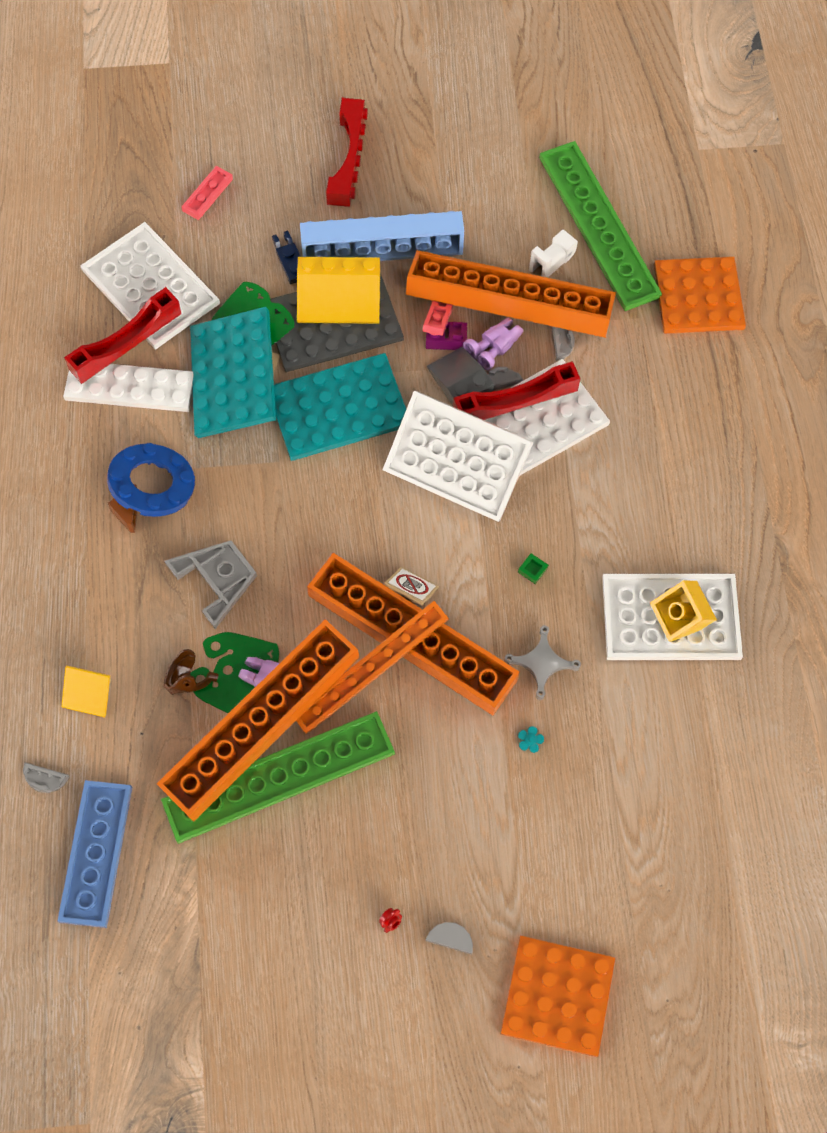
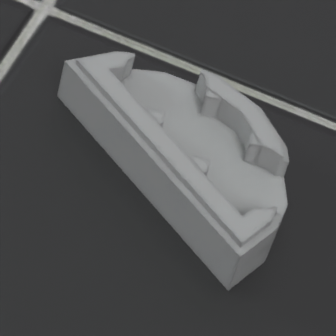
(563, 342)
(504, 377)
(44, 779)
(451, 936)

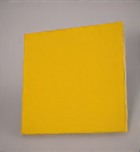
(85, 691)

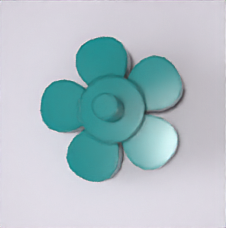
(530, 739)

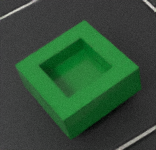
(533, 568)

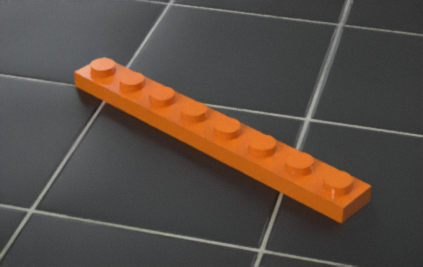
(373, 665)

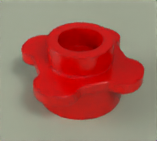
(390, 919)

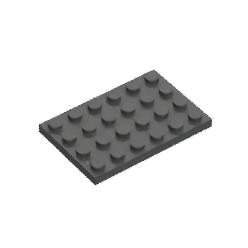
(321, 342)

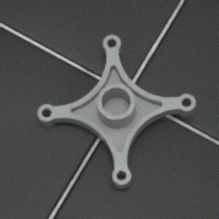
(542, 662)

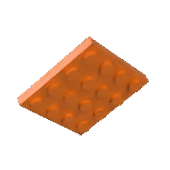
(699, 295)
(558, 996)

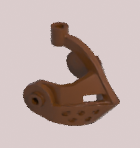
(181, 669)

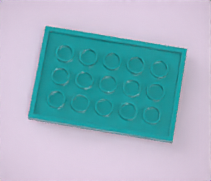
(232, 373)
(338, 406)

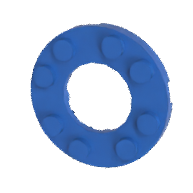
(150, 504)

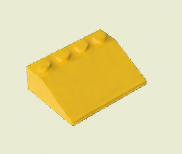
(338, 290)

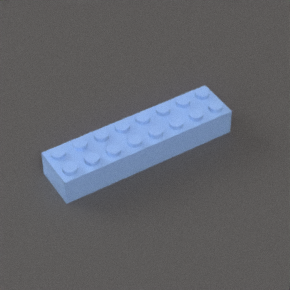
(385, 236)

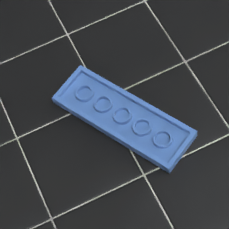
(95, 854)

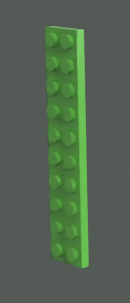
(600, 226)
(289, 774)

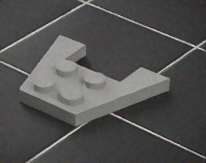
(223, 570)

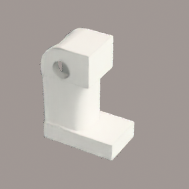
(557, 254)

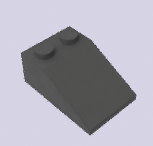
(460, 374)

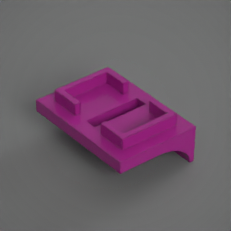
(456, 338)

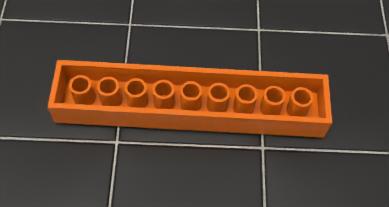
(510, 293)
(442, 654)
(258, 720)

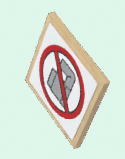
(411, 586)

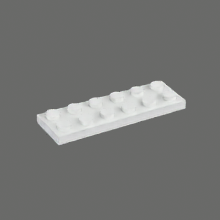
(134, 388)

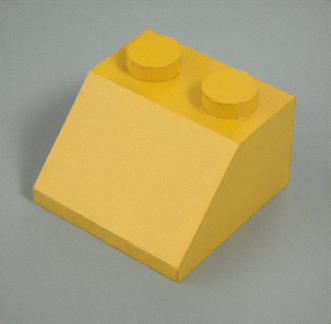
(683, 610)

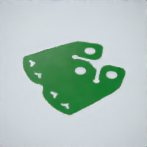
(245, 301)
(230, 687)

